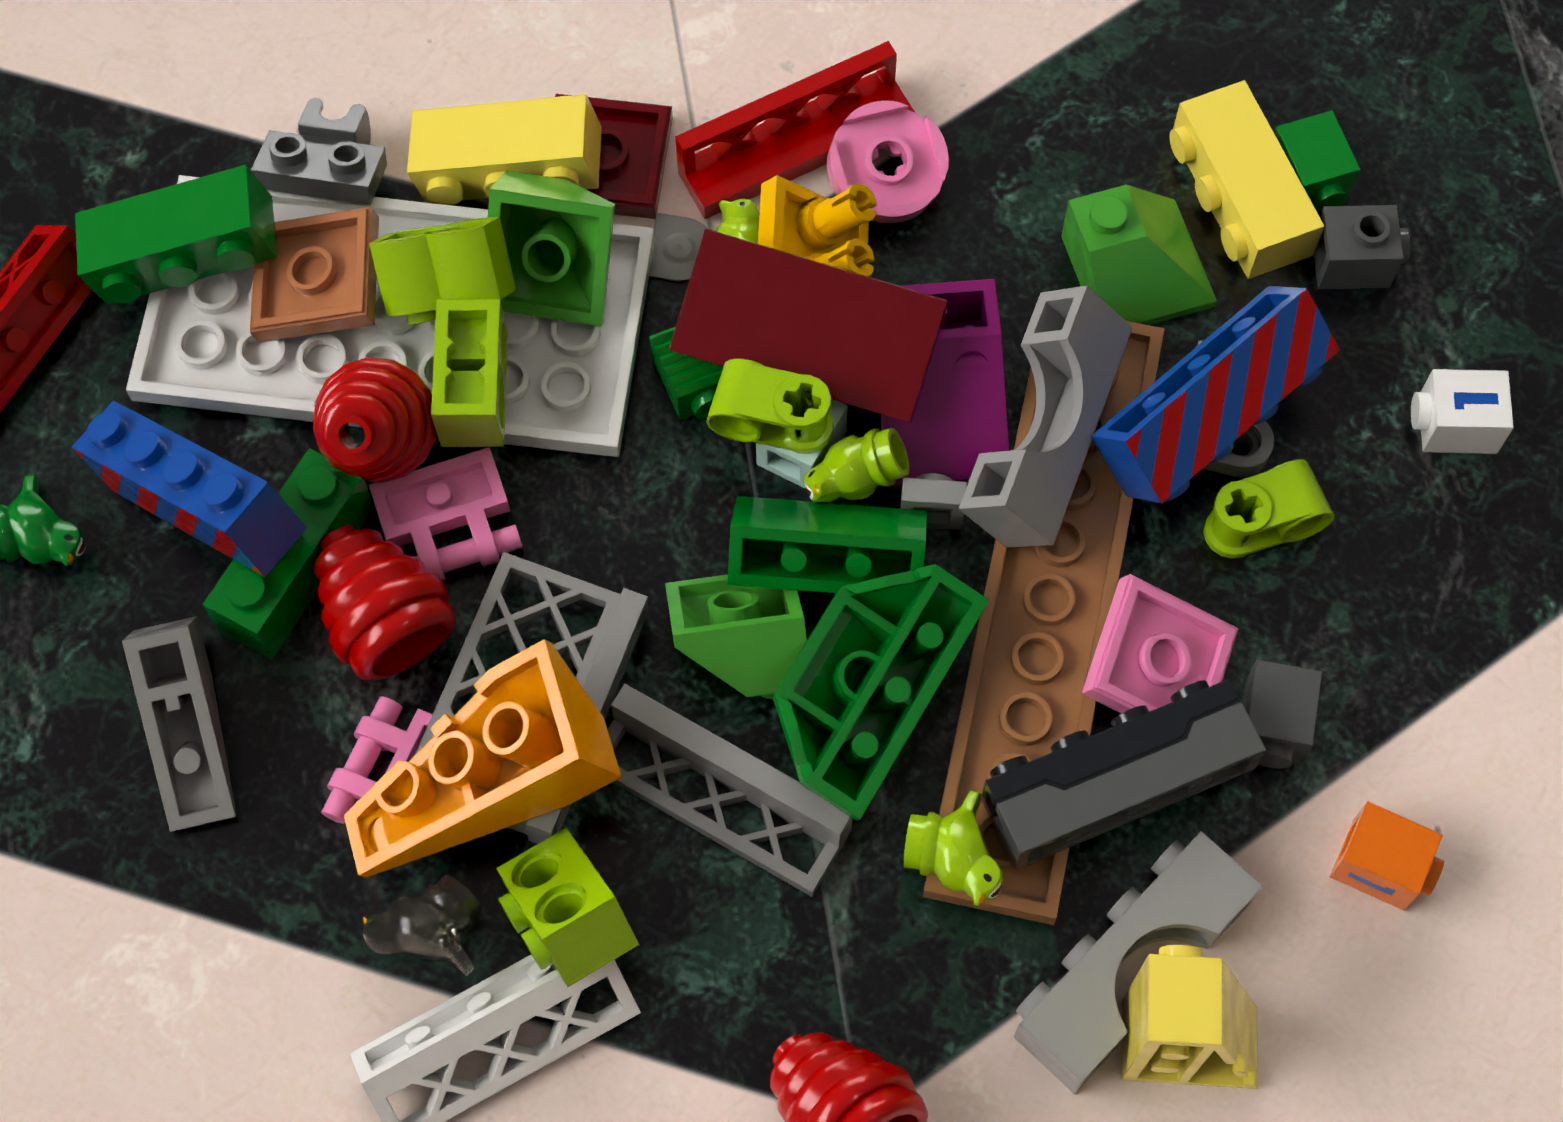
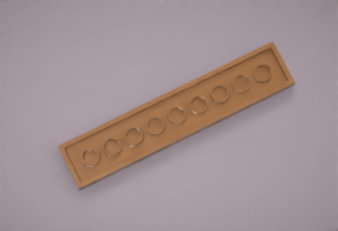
(1040, 644)

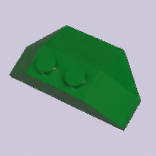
(871, 678)

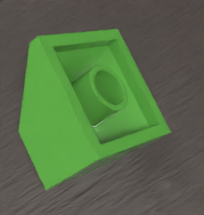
(555, 246)
(1136, 254)
(737, 631)

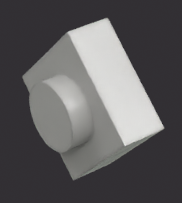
(937, 496)

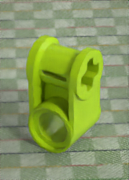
(769, 405)
(1267, 511)

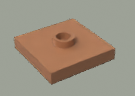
(319, 278)

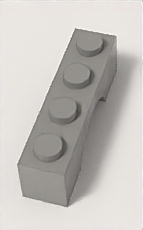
(1074, 356)
(1189, 901)

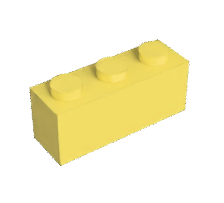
(467, 148)
(1245, 180)

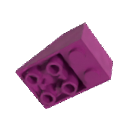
(963, 389)

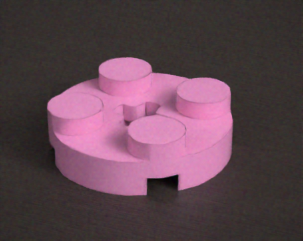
(904, 135)

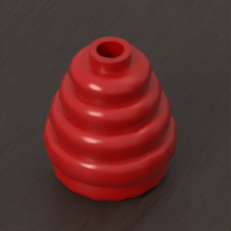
(391, 409)
(379, 603)
(841, 1083)

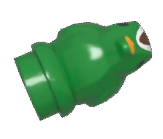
(36, 531)

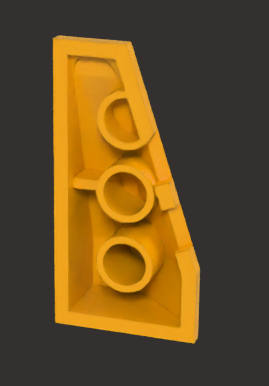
(503, 758)

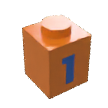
(1389, 857)

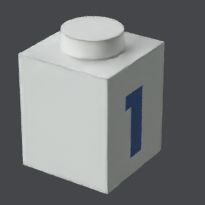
(1463, 411)

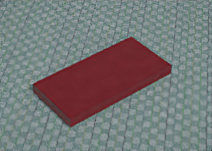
(811, 319)

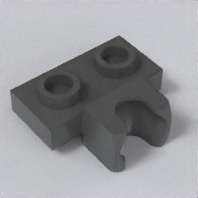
(325, 158)

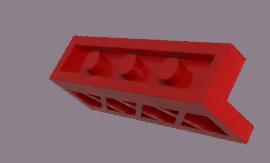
(790, 139)
(36, 301)

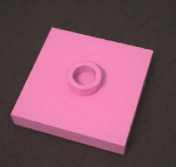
(1155, 648)

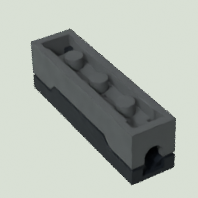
(1121, 772)

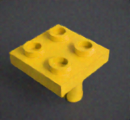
(818, 226)

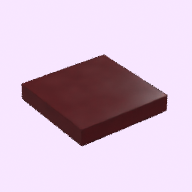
(632, 154)

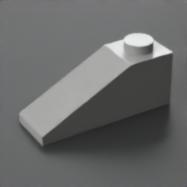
(181, 721)

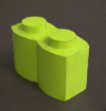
(441, 263)

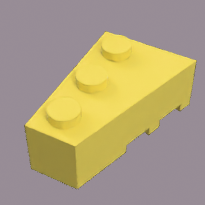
(1189, 1023)

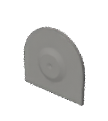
(675, 247)

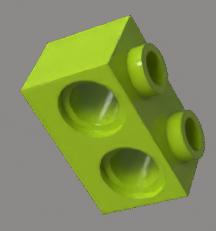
(469, 373)
(566, 907)

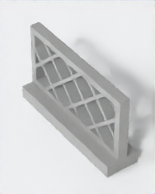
(599, 672)

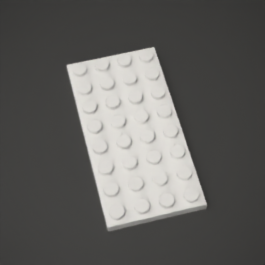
(563, 377)

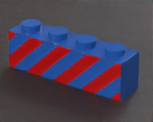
(1216, 394)
(190, 487)

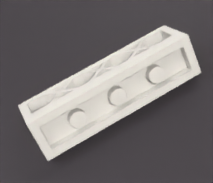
(472, 1023)

